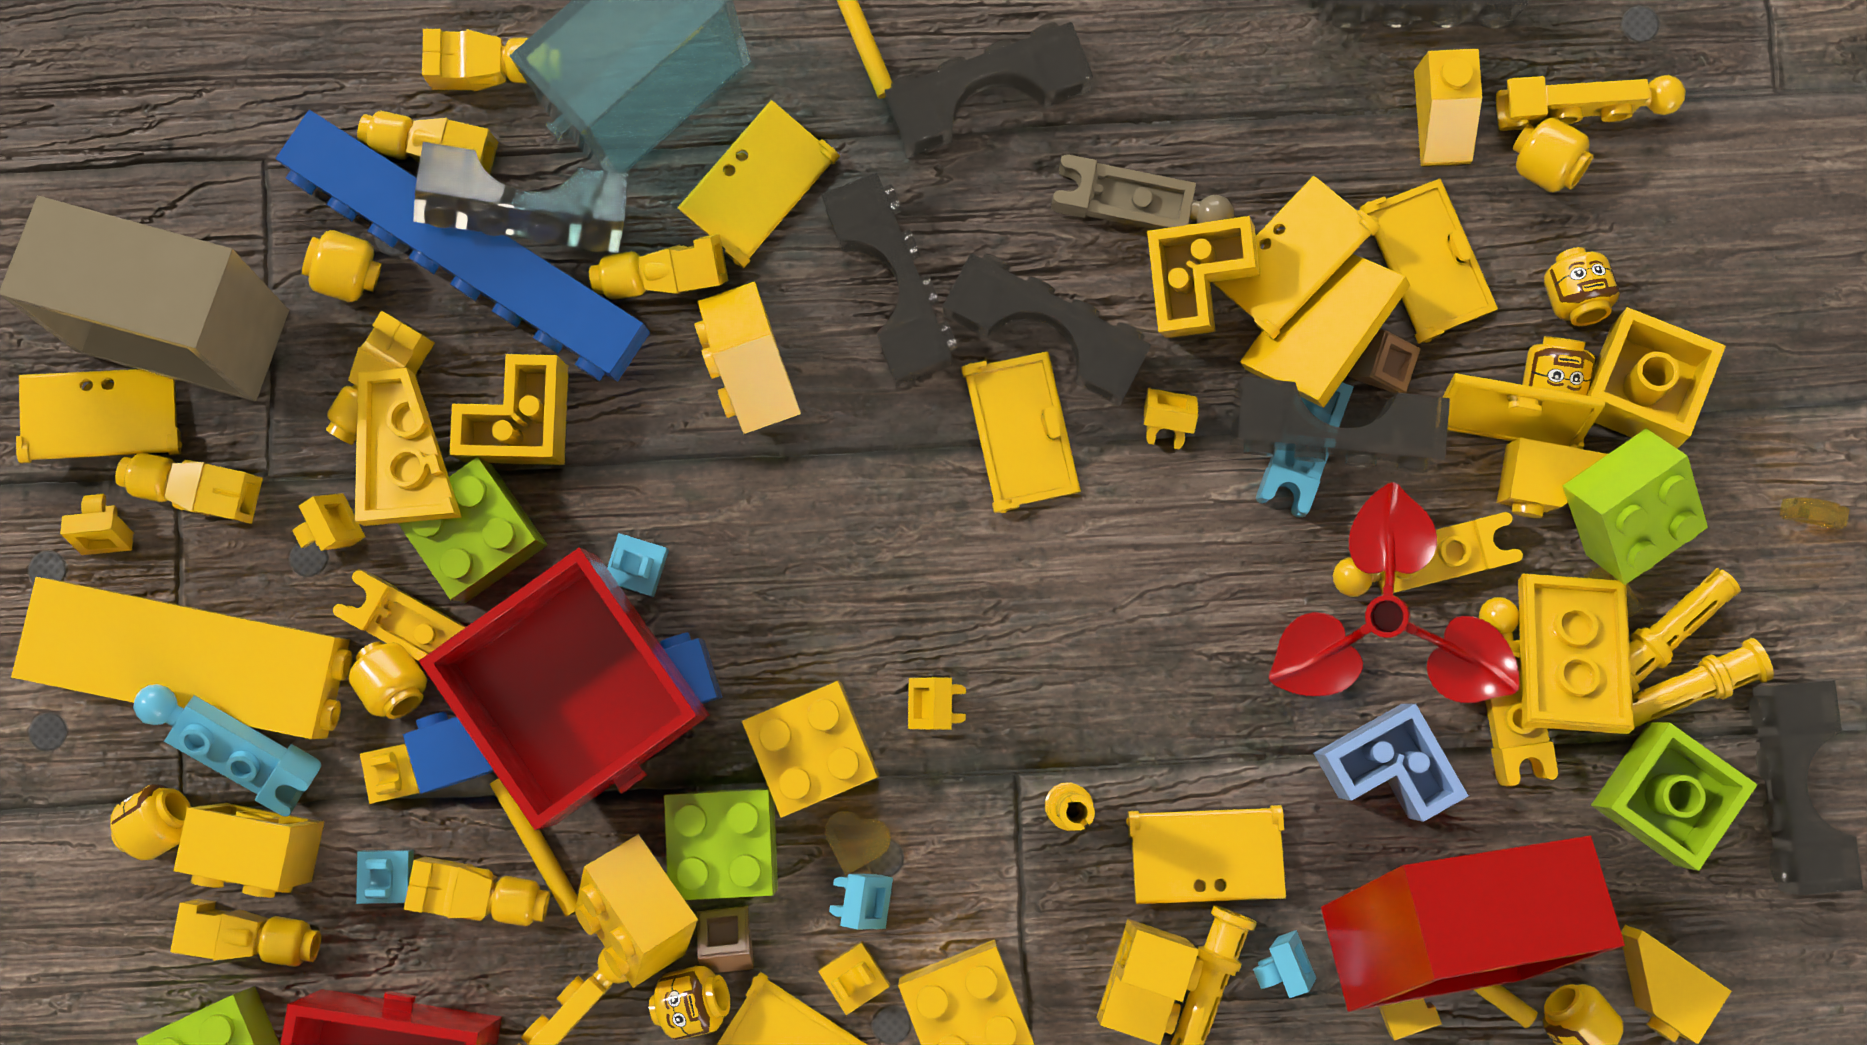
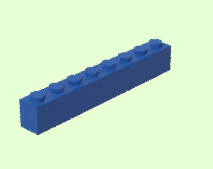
(482, 264)

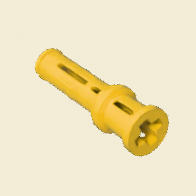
(1654, 645)
(1711, 678)
(1057, 804)
(1219, 962)

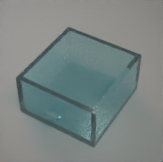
(630, 70)

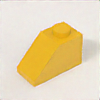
(1448, 106)
(1535, 475)
(1670, 988)

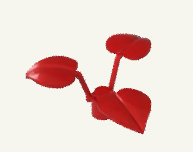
(1394, 536)

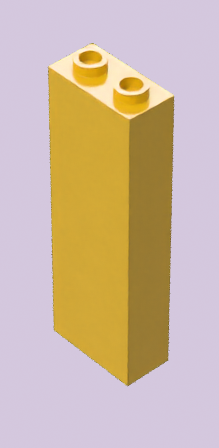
(123, 642)

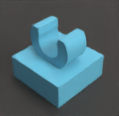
(637, 564)
(383, 875)
(864, 901)
(1287, 964)

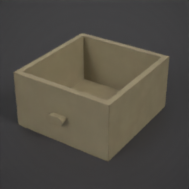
(145, 298)

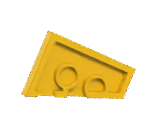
(398, 454)

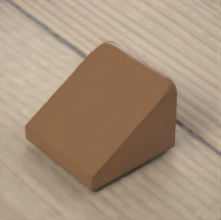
(1386, 363)
(725, 939)

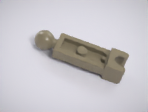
(1133, 196)

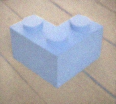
(1395, 750)

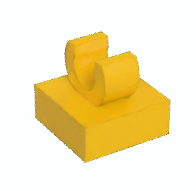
(1170, 412)
(328, 523)
(97, 528)
(932, 703)
(388, 774)
(854, 978)

